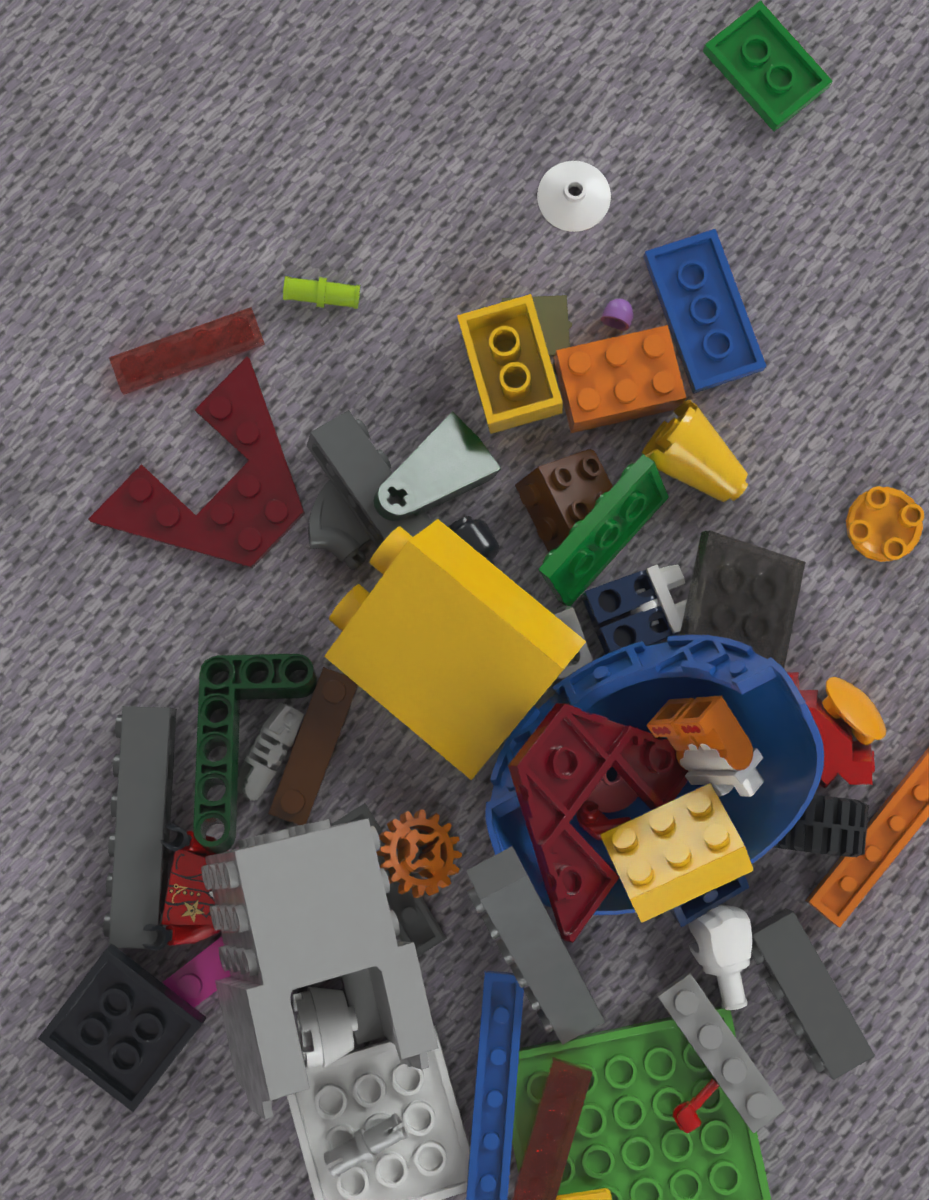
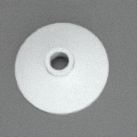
(570, 211)

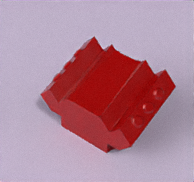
(841, 754)

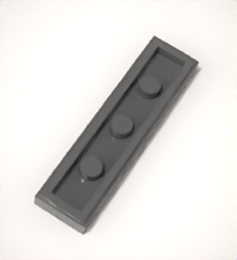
(413, 914)

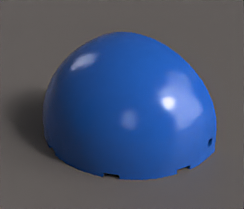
(630, 690)

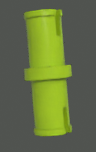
(321, 292)

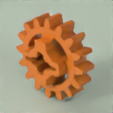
(430, 863)

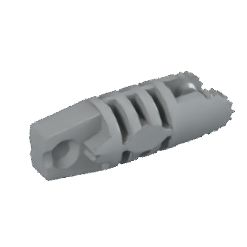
(268, 751)

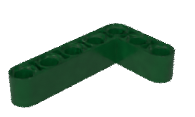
(226, 732)

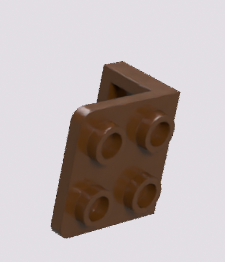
(563, 494)

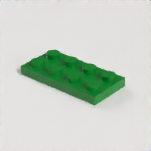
(604, 531)

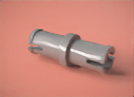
(365, 1145)

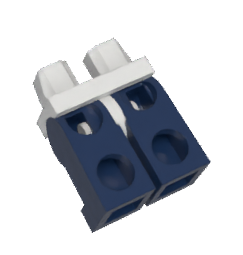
(647, 599)

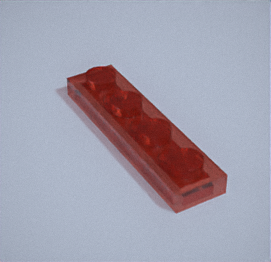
(186, 351)
(552, 1131)

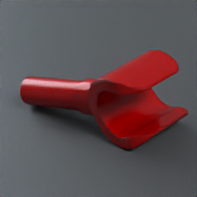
(685, 1113)

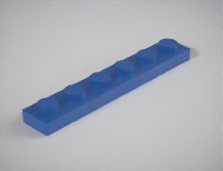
(495, 1087)

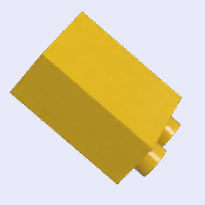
(449, 644)

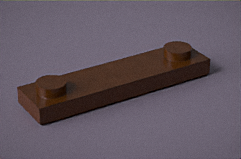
(314, 747)

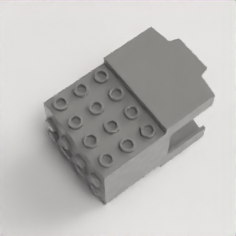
(298, 914)

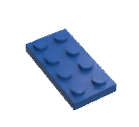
(704, 311)

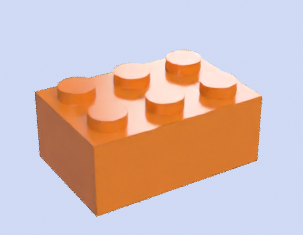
(619, 379)

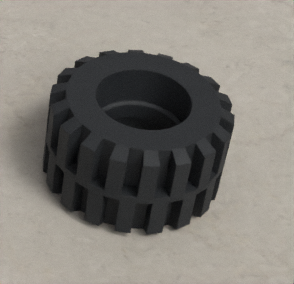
(830, 828)

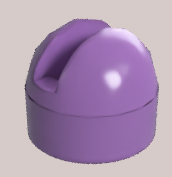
(620, 310)

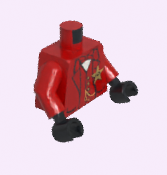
(187, 899)

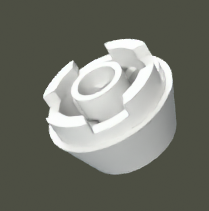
(324, 1025)

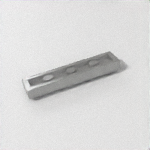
(720, 1052)

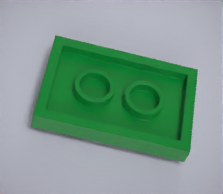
(767, 66)

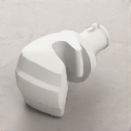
(724, 950)

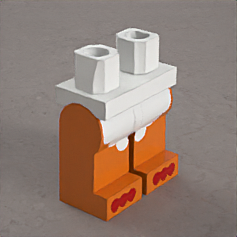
(709, 744)

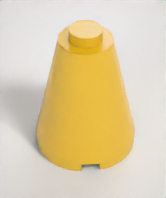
(696, 454)

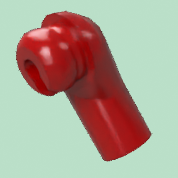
(595, 822)

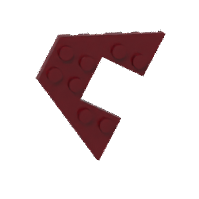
(246, 513)
(554, 779)

